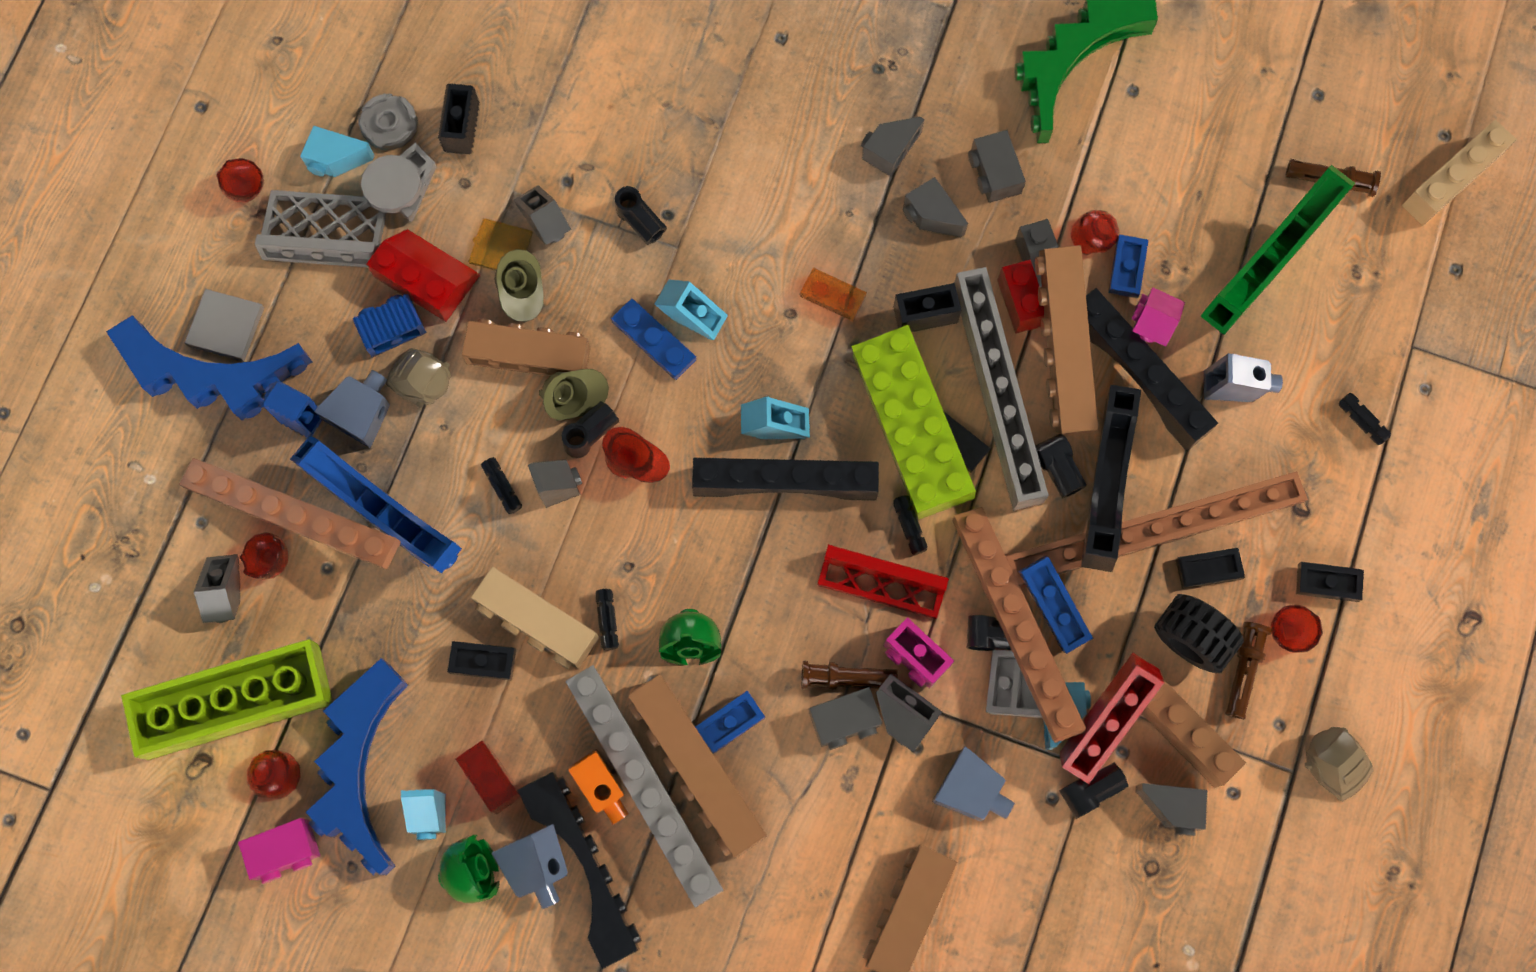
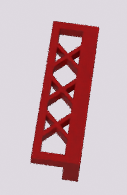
(885, 570)

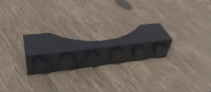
(1176, 405)
(819, 477)
(1110, 478)
(609, 931)

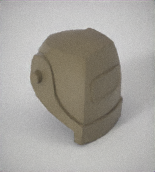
(419, 377)
(1338, 762)

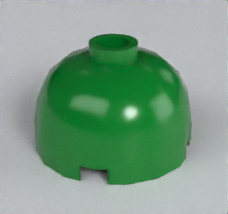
(689, 637)
(468, 870)

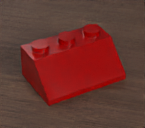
(422, 272)

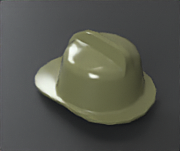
(519, 285)
(573, 393)

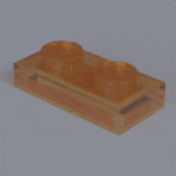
(833, 294)

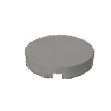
(388, 122)
(391, 183)

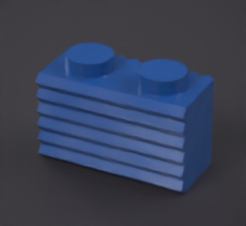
(389, 324)
(292, 409)

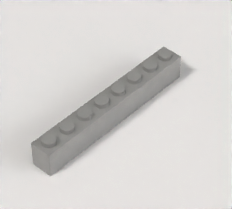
(1000, 390)
(644, 786)

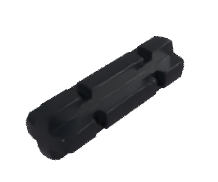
(1364, 419)
(501, 485)
(910, 524)
(607, 619)

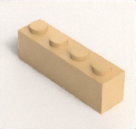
(1459, 172)
(535, 618)

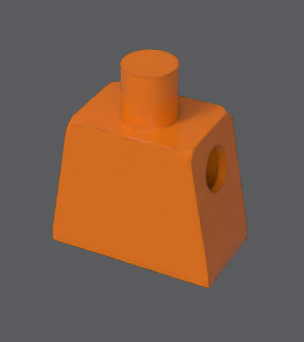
(592, 772)

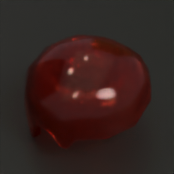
(240, 180)
(1095, 232)
(264, 556)
(1296, 628)
(273, 774)

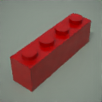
(1111, 717)

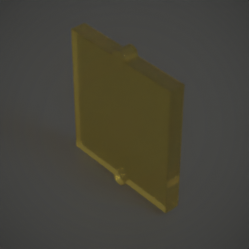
(495, 241)

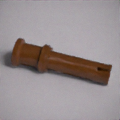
(1365, 181)
(834, 676)
(1238, 707)

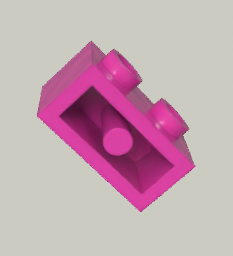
(1157, 316)
(917, 653)
(278, 850)

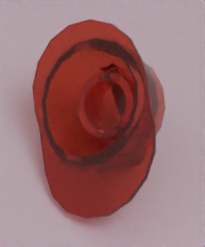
(633, 456)

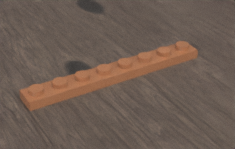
(290, 513)
(1019, 625)

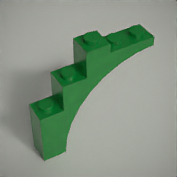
(1069, 44)
(1277, 250)

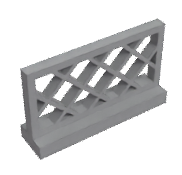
(315, 249)

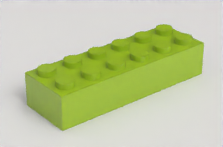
(913, 422)
(226, 700)

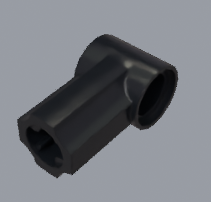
(639, 216)
(590, 427)
(1057, 458)
(985, 634)
(1086, 797)

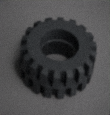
(1199, 633)

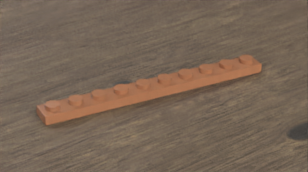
(1175, 522)

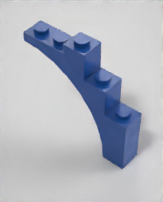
(202, 381)
(375, 505)
(344, 763)

